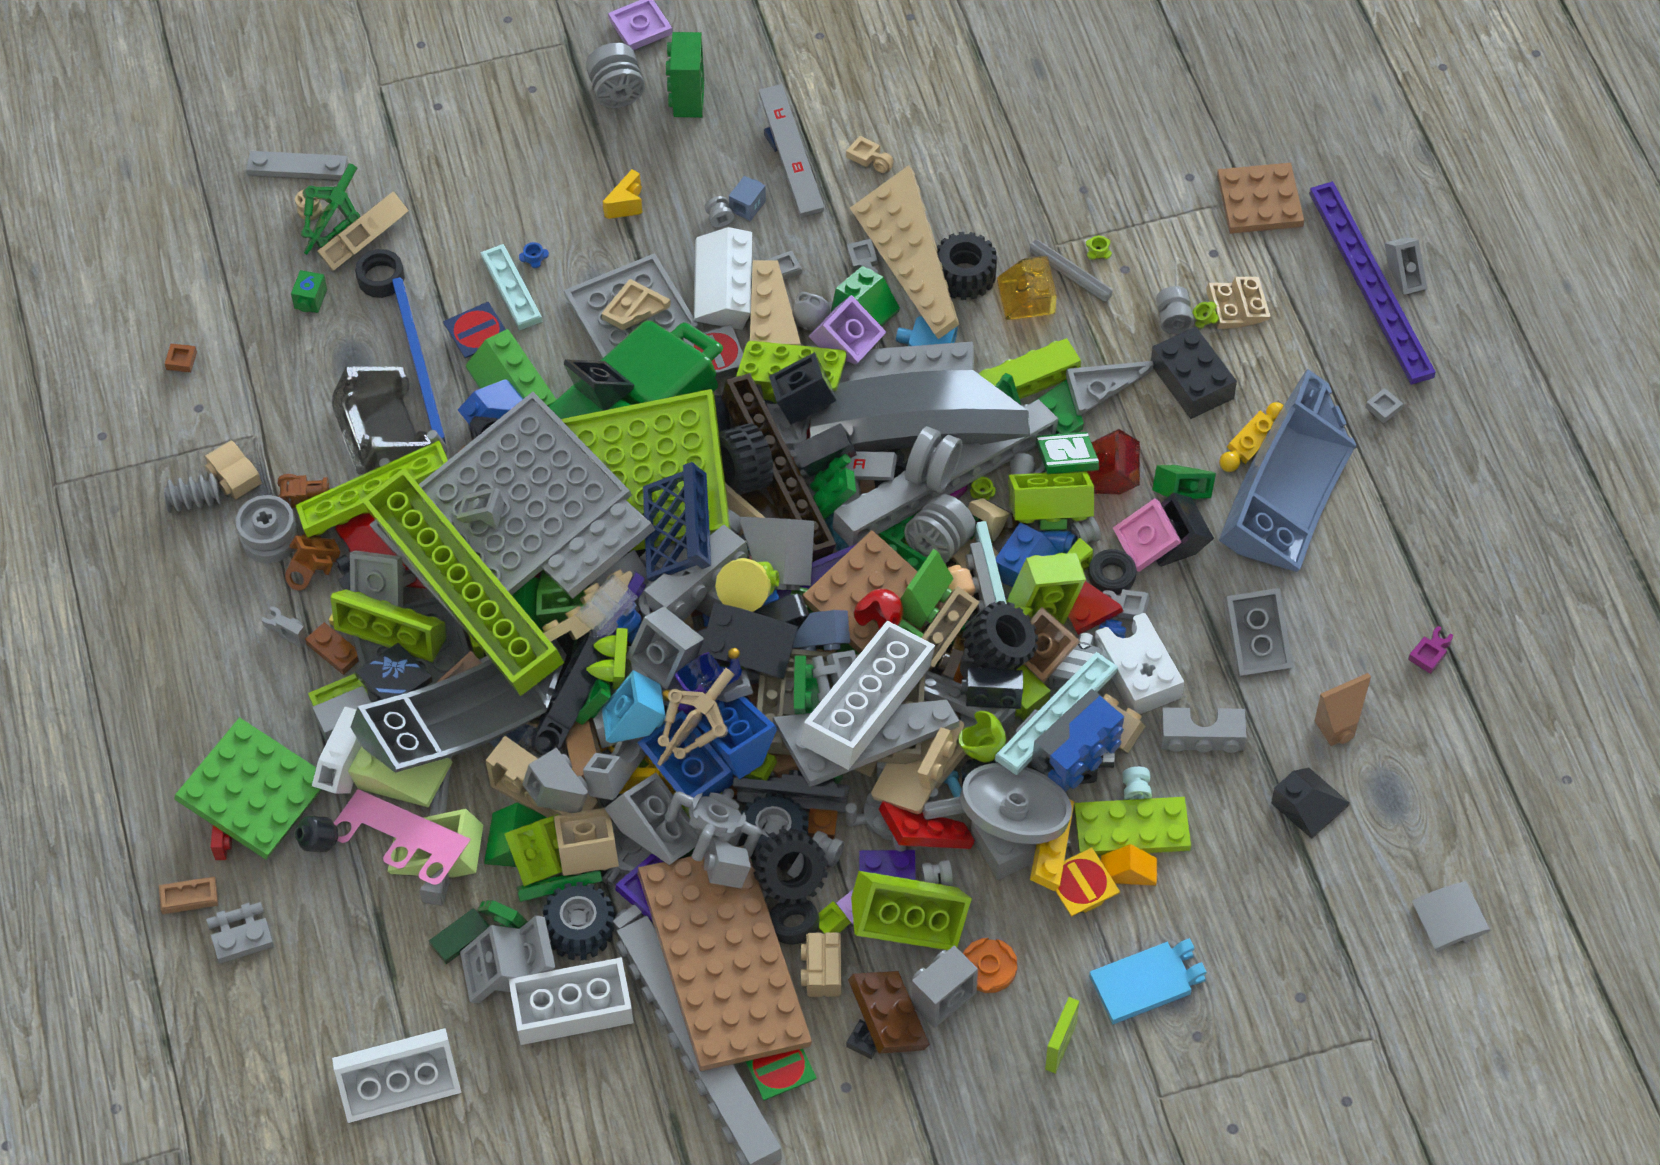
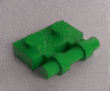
(833, 491)

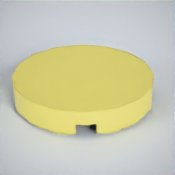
(743, 584)

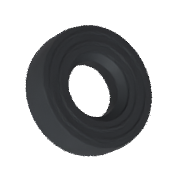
(1112, 557)
(796, 934)

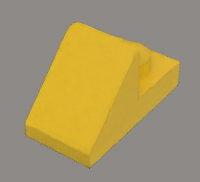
(624, 198)

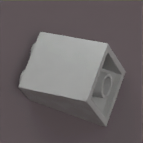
(783, 544)

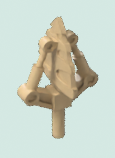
(705, 705)

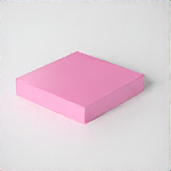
(1147, 534)

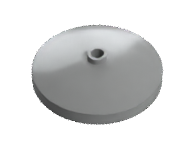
(1015, 807)

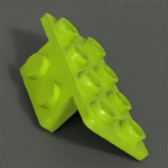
(767, 358)

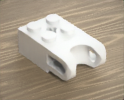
(1145, 669)

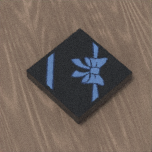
(393, 673)

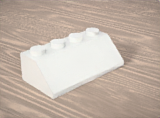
(723, 278)
(396, 1075)

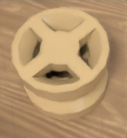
(300, 202)

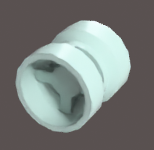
(1136, 783)

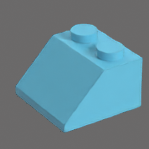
(633, 709)

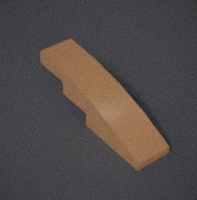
(582, 745)

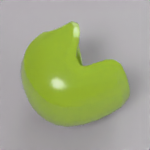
(984, 738)

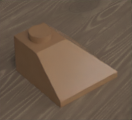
(1341, 710)

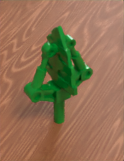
(336, 198)

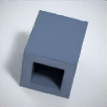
(747, 198)

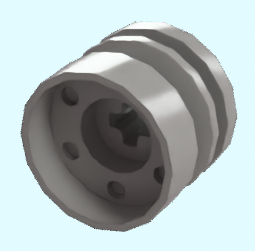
(615, 75)
(942, 526)

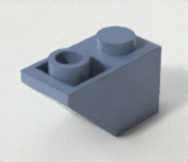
(823, 629)

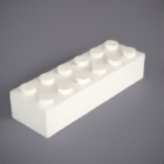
(867, 695)

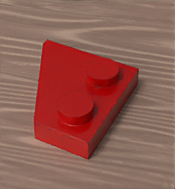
(1092, 609)

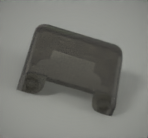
(374, 416)

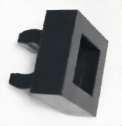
(861, 1040)

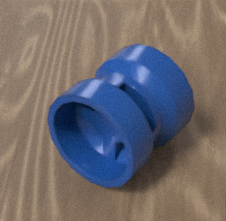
(632, 623)

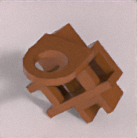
(306, 556)

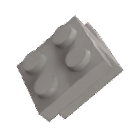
(505, 954)

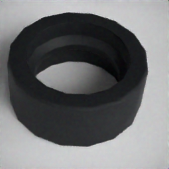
(376, 258)

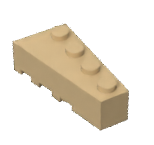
(770, 306)
(507, 771)

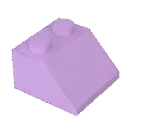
(848, 329)

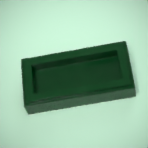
(458, 935)

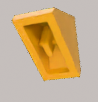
(1131, 866)

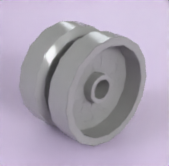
(933, 459)
(266, 528)

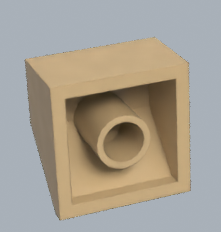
(586, 841)

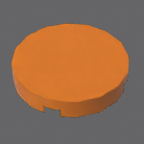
(994, 962)

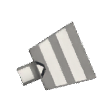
(1074, 661)

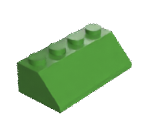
(503, 359)

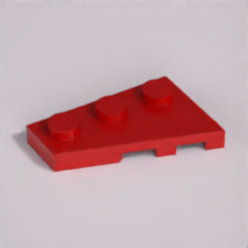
(915, 830)

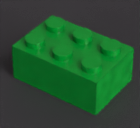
(685, 74)

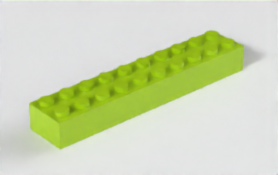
(463, 582)

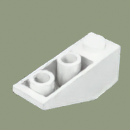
(338, 756)

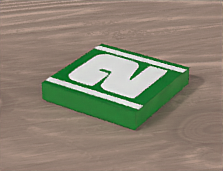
(1067, 453)

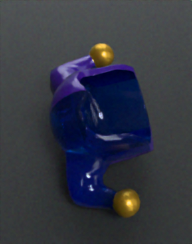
(702, 673)

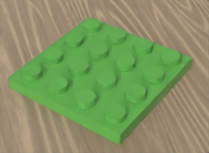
(250, 788)

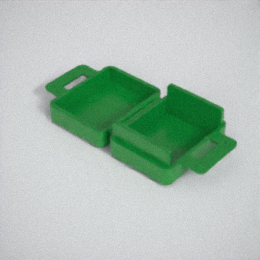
(657, 366)

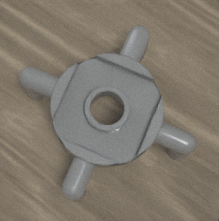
(872, 815)
(715, 816)

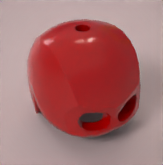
(880, 606)

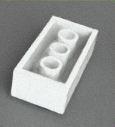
(571, 1001)

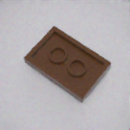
(888, 1012)

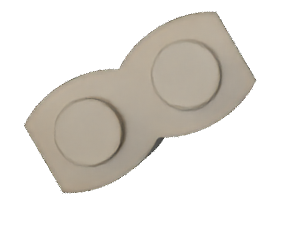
(232, 470)

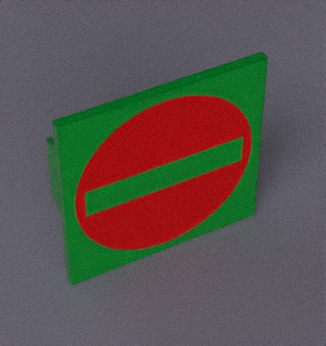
(781, 1072)

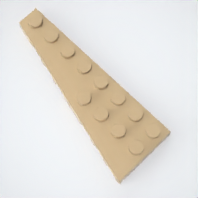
(900, 231)

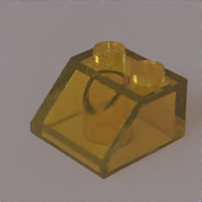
(1027, 289)

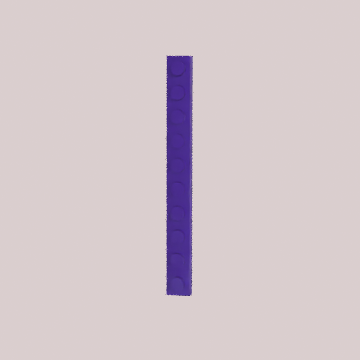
(1372, 283)

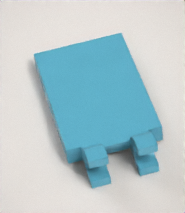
(1146, 980)

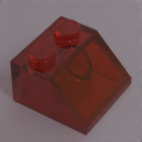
(1118, 463)

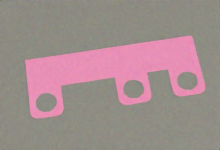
(408, 829)

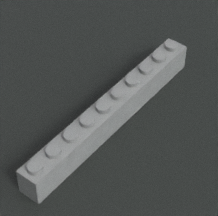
(901, 498)
(722, 1086)

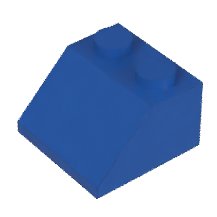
(1021, 545)

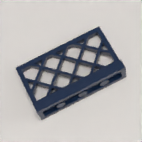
(694, 517)

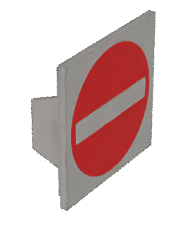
(730, 356)

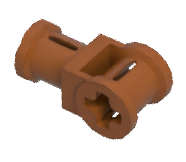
(300, 488)

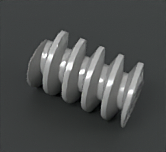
(191, 493)

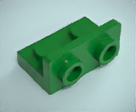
(804, 687)

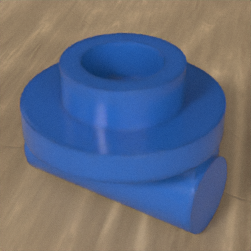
(1115, 627)

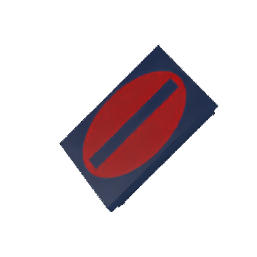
(473, 327)

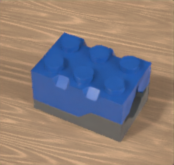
(1078, 740)

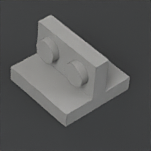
(379, 576)

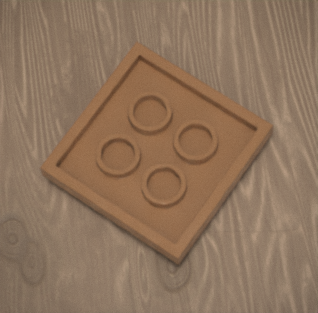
(1260, 198)

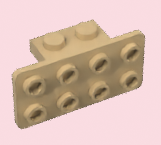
(912, 783)

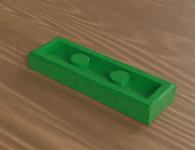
(548, 885)

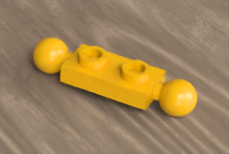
(1250, 438)

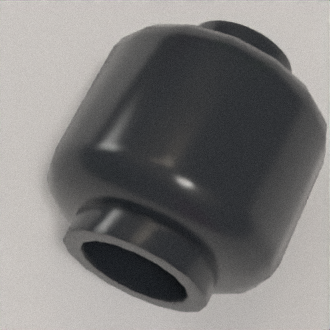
(316, 834)

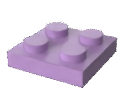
(640, 23)

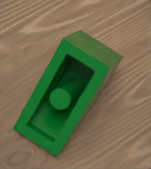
(1183, 481)

